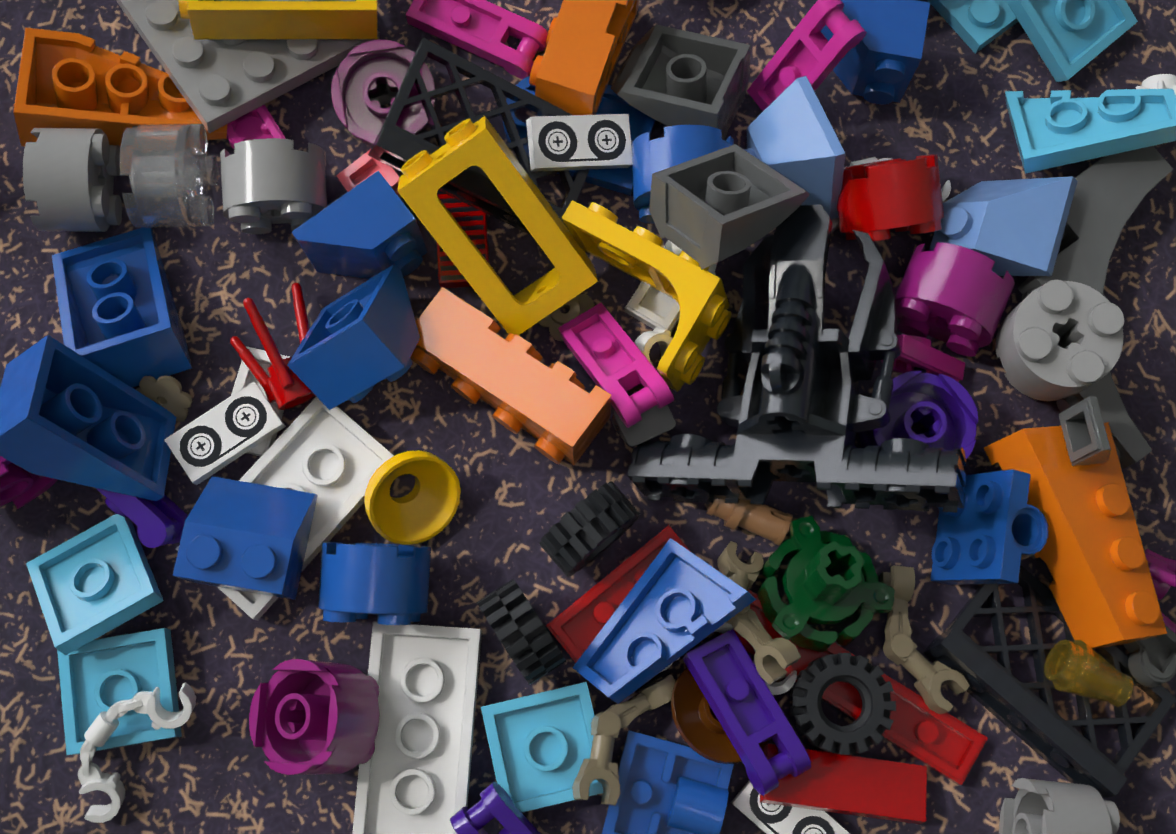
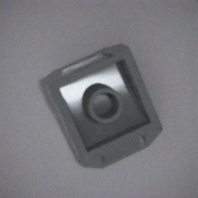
(685, 78)
(720, 203)

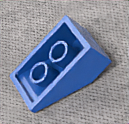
(121, 307)
(82, 423)

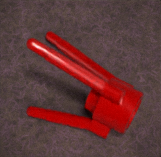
(283, 384)

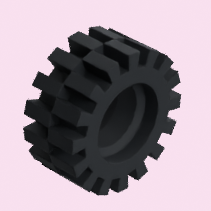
(589, 528)
(521, 631)
(875, 704)

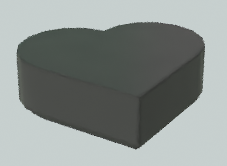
(1153, 659)

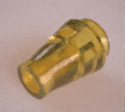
(1085, 673)

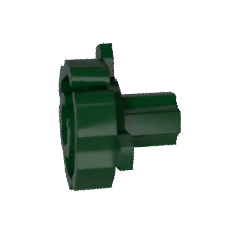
(824, 586)

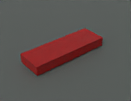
(586, 616)
(854, 787)

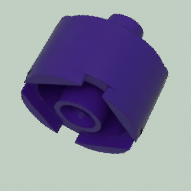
(937, 404)

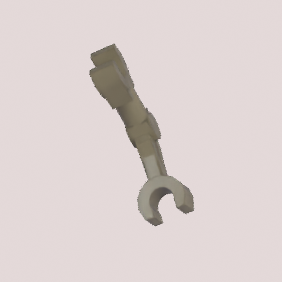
(903, 650)
(771, 654)
(605, 728)

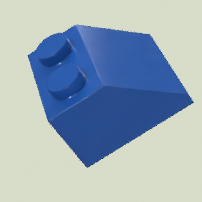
(888, 53)
(363, 233)
(359, 341)
(246, 538)

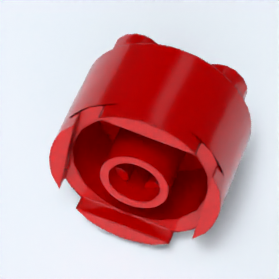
(891, 196)

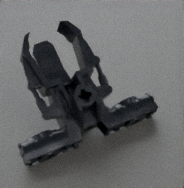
(804, 394)

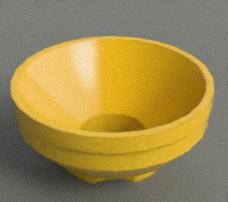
(424, 509)

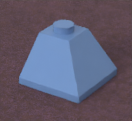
(800, 144)
(1010, 222)

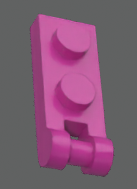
(482, 30)
(808, 51)
(615, 363)

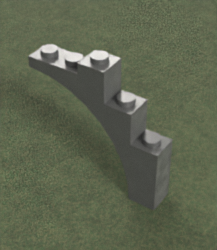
(1099, 209)

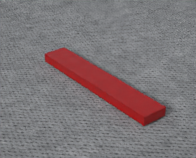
(929, 737)

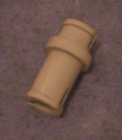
(758, 519)

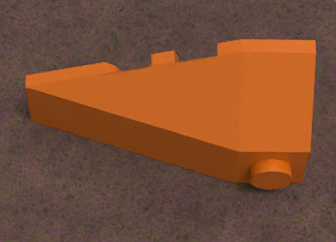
(80, 85)

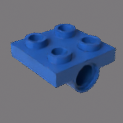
(989, 533)
(667, 790)

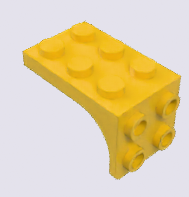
(680, 277)

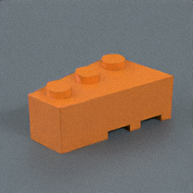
(582, 53)

